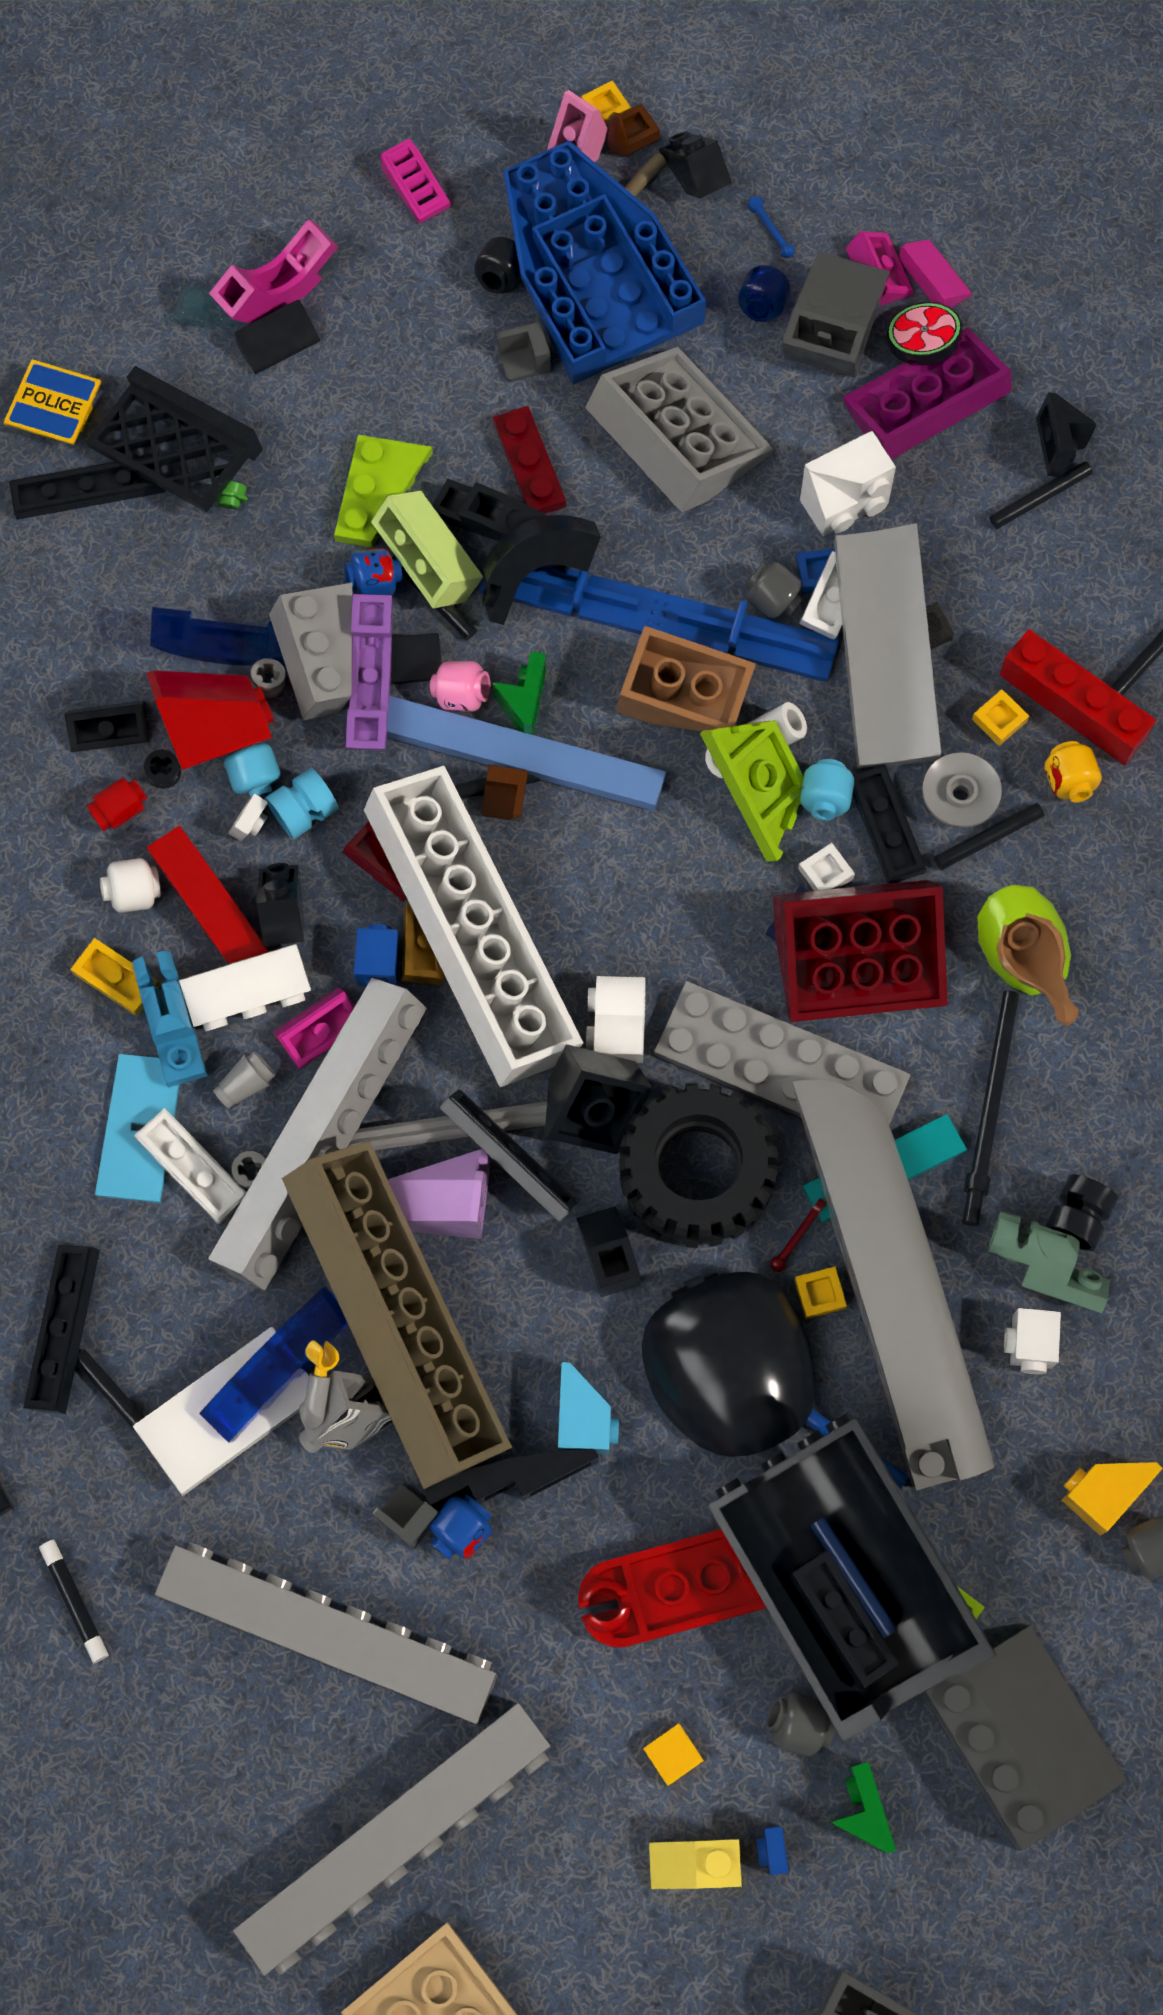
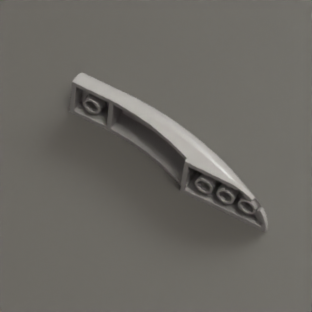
(895, 1284)

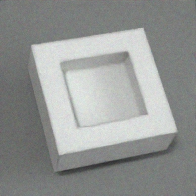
(250, 818)
(826, 869)

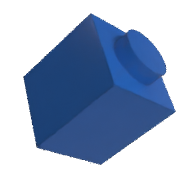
(377, 954)

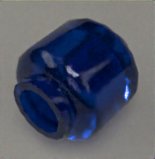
(764, 293)

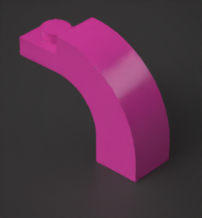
(287, 278)

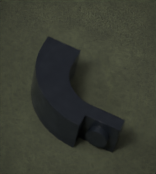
(532, 545)

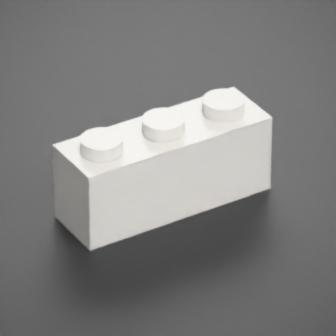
(245, 987)

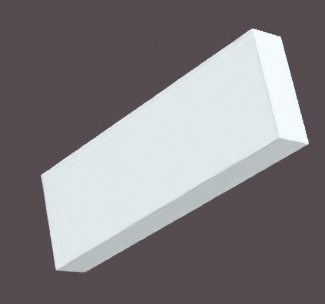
(191, 1166)

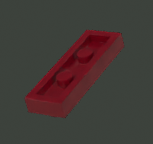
(529, 460)

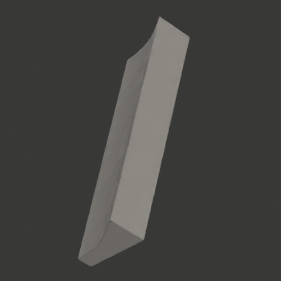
(887, 647)

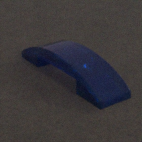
(212, 640)

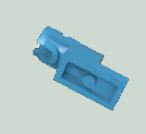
(170, 1022)

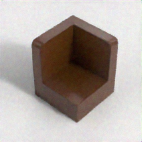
(504, 793)

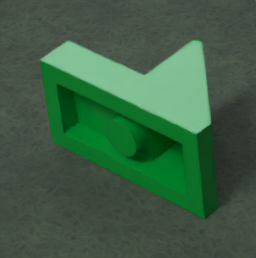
(523, 701)
(870, 1823)

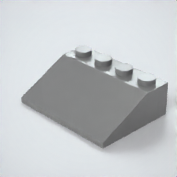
(677, 427)

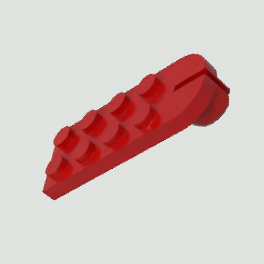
(667, 1591)

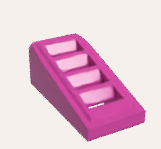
(400, 162)

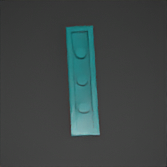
(918, 1151)

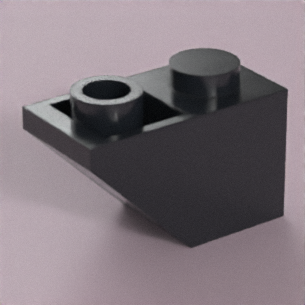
(696, 163)
(280, 904)
(609, 1251)

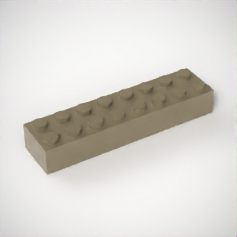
(396, 1313)

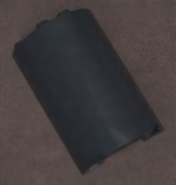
(856, 1494)

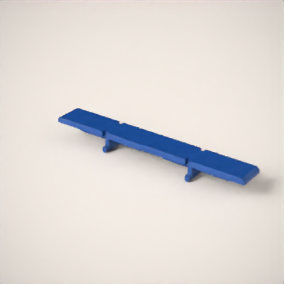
(722, 629)

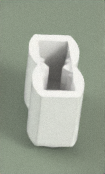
(618, 1017)

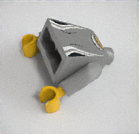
(339, 1407)

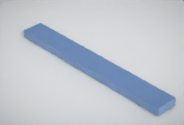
(514, 749)

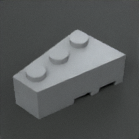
(316, 646)

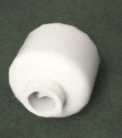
(130, 885)

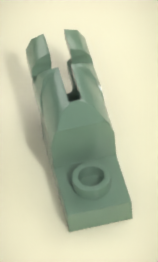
(1048, 1262)

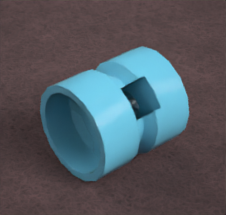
(302, 803)

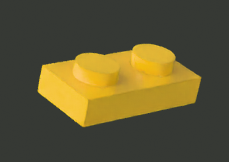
(110, 975)

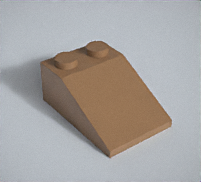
(683, 683)

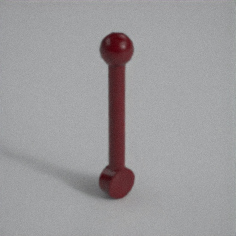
(778, 1263)

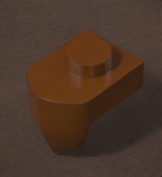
(630, 130)

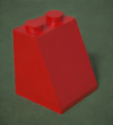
(209, 713)

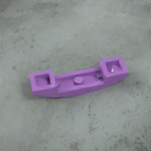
(370, 672)

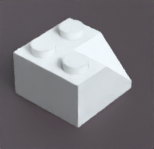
(847, 484)

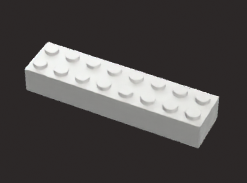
(471, 925)

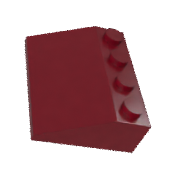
(861, 949)

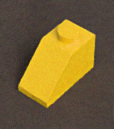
(1107, 1491)

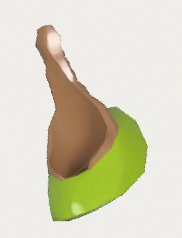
(1043, 951)

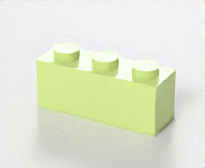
(426, 549)

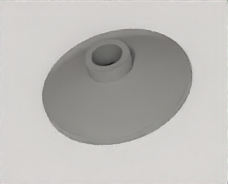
(963, 773)

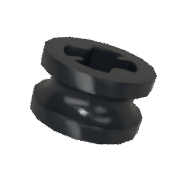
(164, 757)

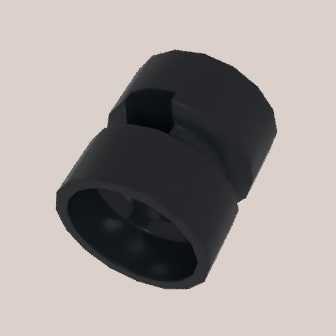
(1083, 1209)

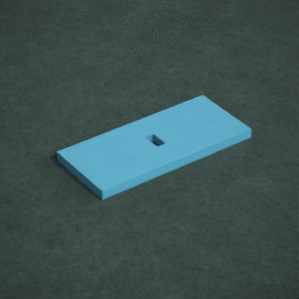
(137, 1097)

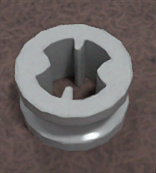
(273, 667)
(239, 1162)

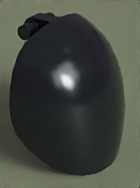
(730, 1363)

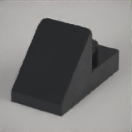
(1061, 433)

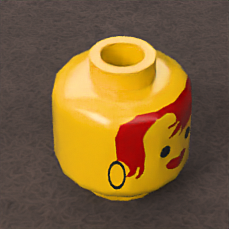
(1072, 771)

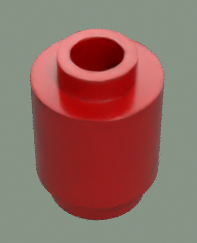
(117, 804)

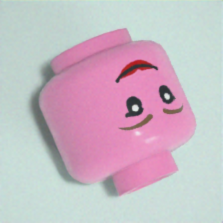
(460, 686)

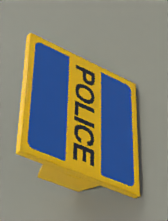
(53, 402)

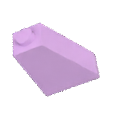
(446, 1196)

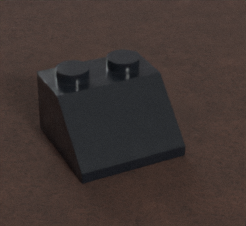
(593, 1098)

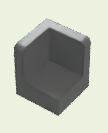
(524, 352)
(406, 1516)

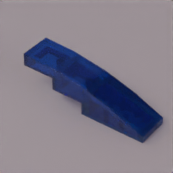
(274, 1366)

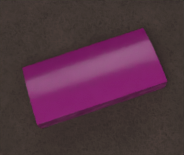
(926, 399)

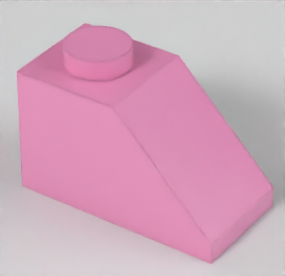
(580, 125)

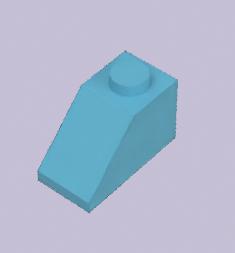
(584, 1415)

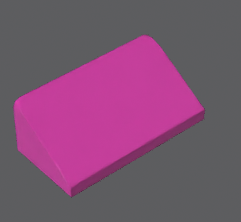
(878, 251)
(933, 273)
(315, 1028)

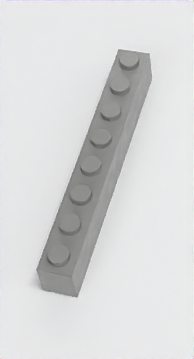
(319, 1125)
(328, 1634)
(391, 1840)

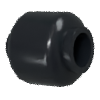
(498, 266)

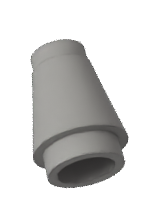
(245, 1079)

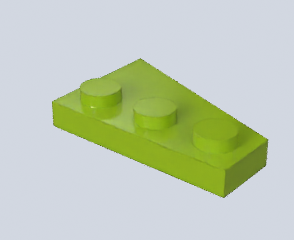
(376, 471)

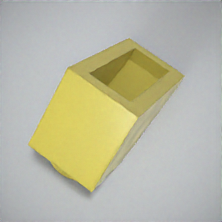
(695, 1864)

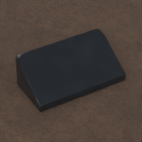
(276, 336)
(415, 658)
(107, 726)

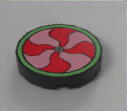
(924, 333)

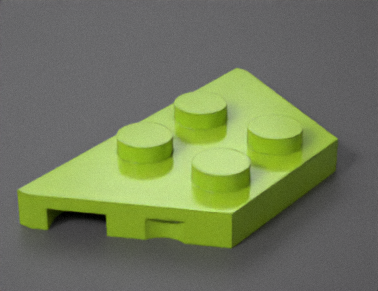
(760, 779)

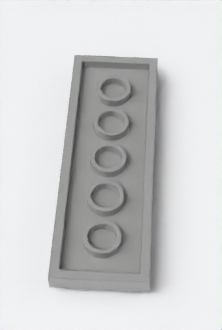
(767, 1054)

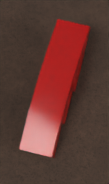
(205, 897)

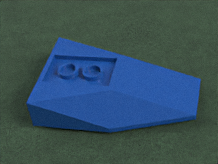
(596, 263)

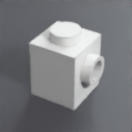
(1033, 1340)

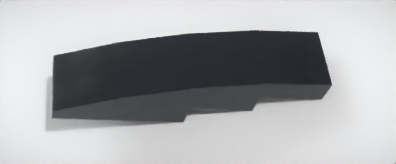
(528, 1473)

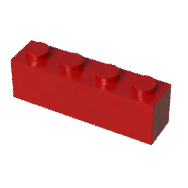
(1077, 697)

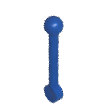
(756, 205)

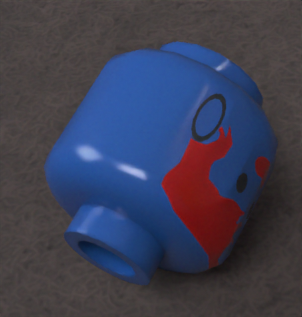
(373, 572)
(460, 1527)

